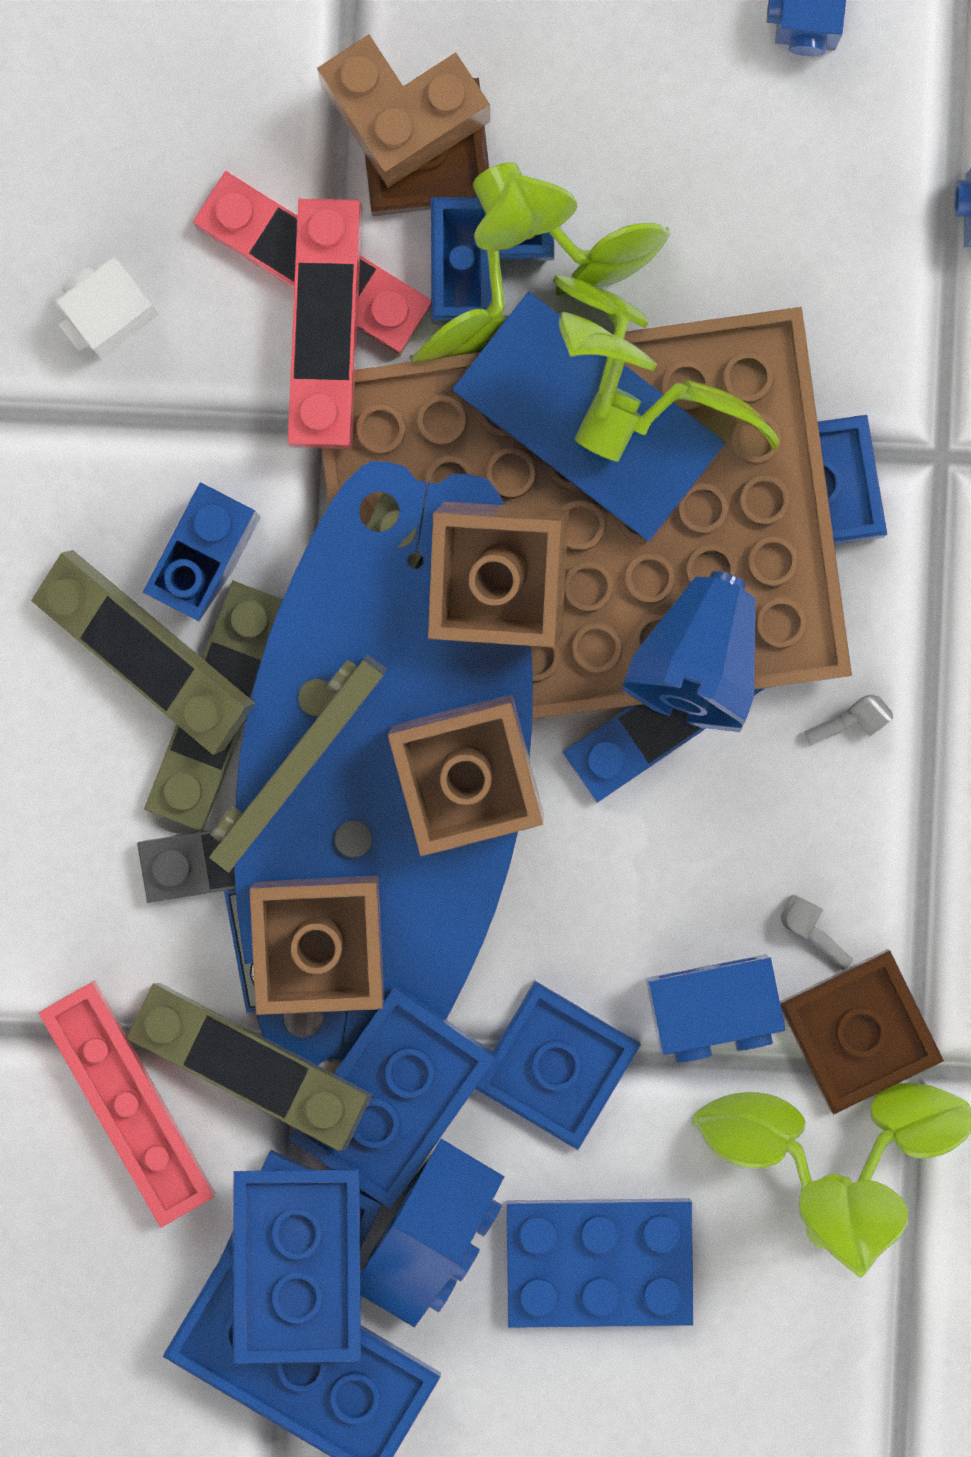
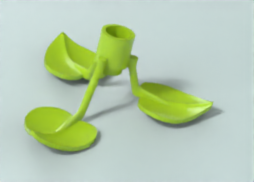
(517, 211)
(613, 411)
(843, 1217)

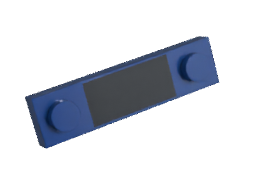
(628, 747)

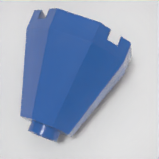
(700, 656)

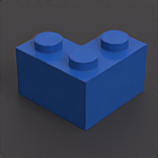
(432, 1235)

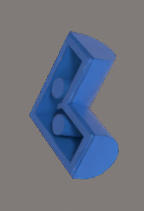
(459, 266)

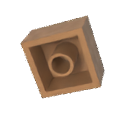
(498, 574)
(466, 775)
(317, 945)

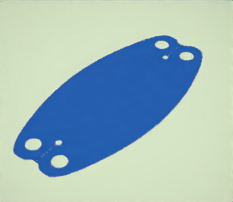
(348, 601)

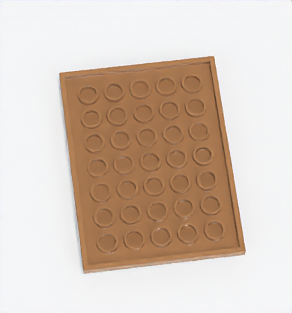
(745, 516)

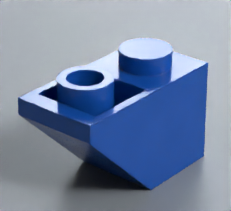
(202, 552)

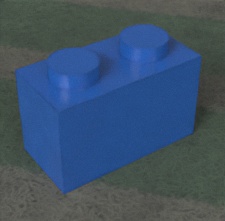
(716, 1007)

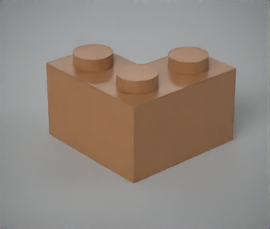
(399, 123)

